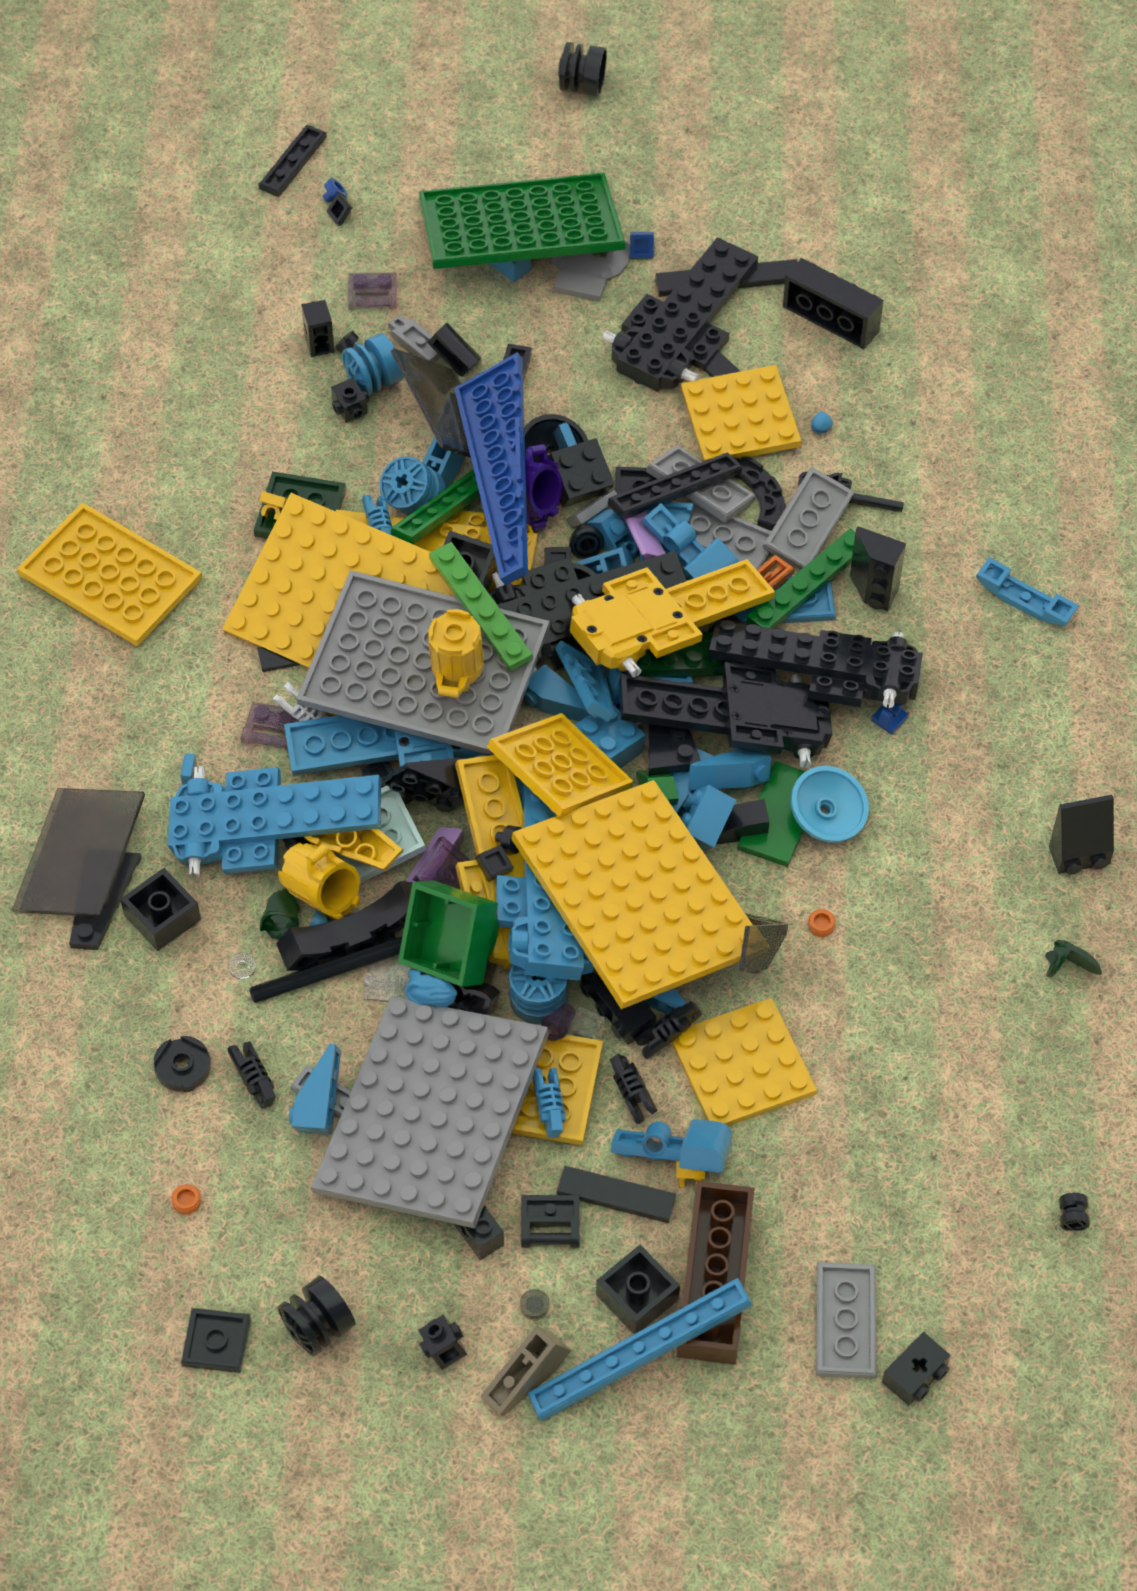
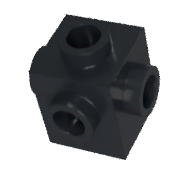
(349, 400)
(442, 1341)

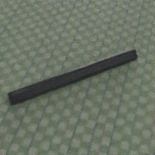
(326, 970)

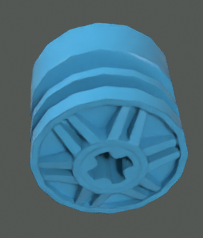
(372, 364)
(422, 483)
(534, 995)

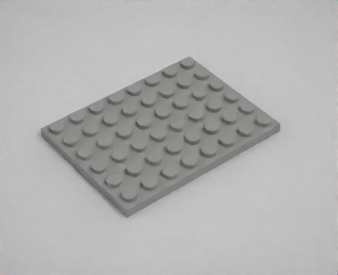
(380, 672)
(431, 1112)

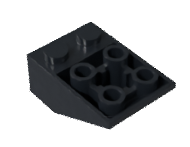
(428, 782)

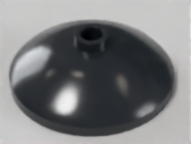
(541, 431)

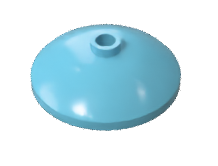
(837, 794)

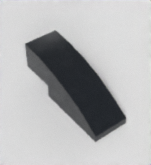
(745, 820)

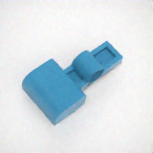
(682, 538)
(702, 1148)

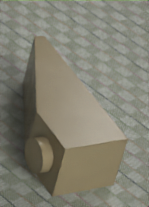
(526, 1369)

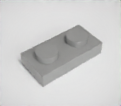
(586, 513)

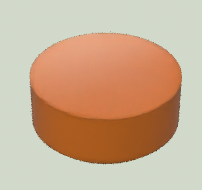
(821, 922)
(186, 1199)

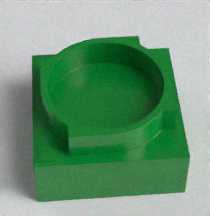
(448, 933)

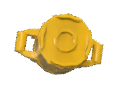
(455, 652)
(321, 879)

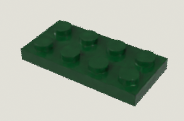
(683, 662)

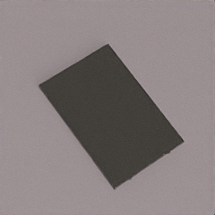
(436, 397)
(79, 852)

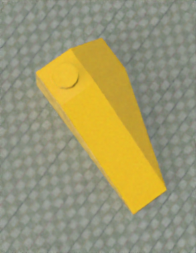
(364, 846)

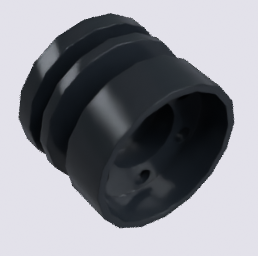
(582, 68)
(310, 1320)

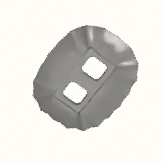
(589, 265)

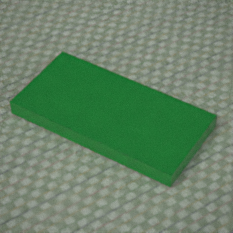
(784, 831)

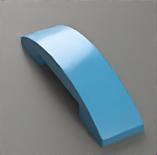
(1020, 595)

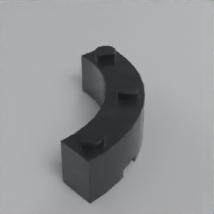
(356, 931)

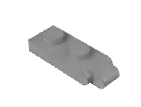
(413, 338)

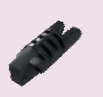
(668, 1028)
(253, 1074)
(632, 1087)

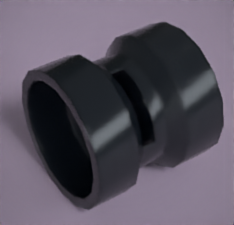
(1074, 1212)

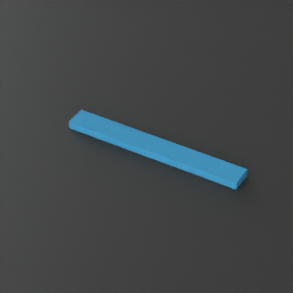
(639, 1349)

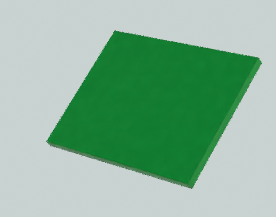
(520, 220)

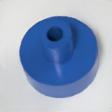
(333, 187)

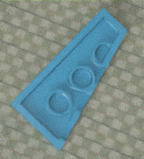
(588, 680)

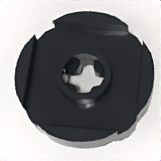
(182, 1078)

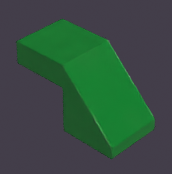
(664, 782)

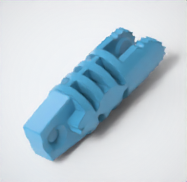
(377, 516)
(549, 1102)

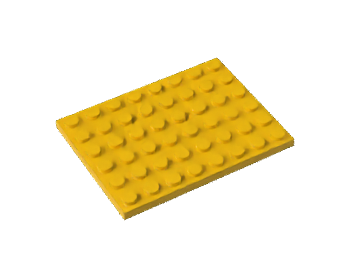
(304, 571)
(636, 892)

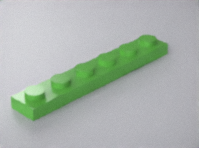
(481, 606)

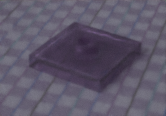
(441, 864)

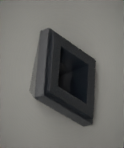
(339, 209)

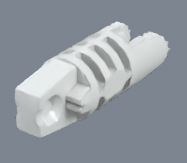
(299, 712)

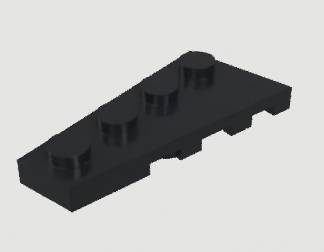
(670, 750)
(90, 931)

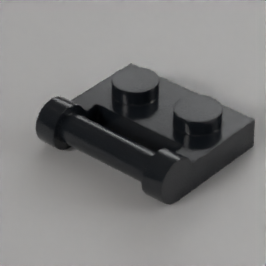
(550, 1212)

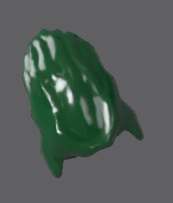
(279, 914)
(1076, 955)

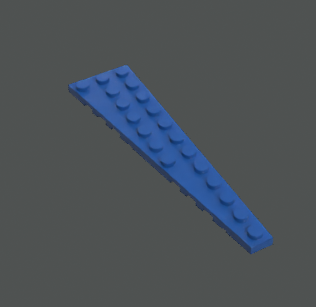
(494, 431)

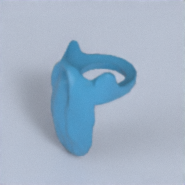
(429, 990)

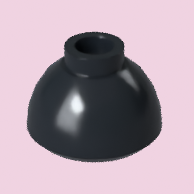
(586, 542)

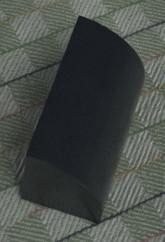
(454, 349)

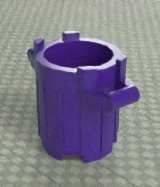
(542, 487)

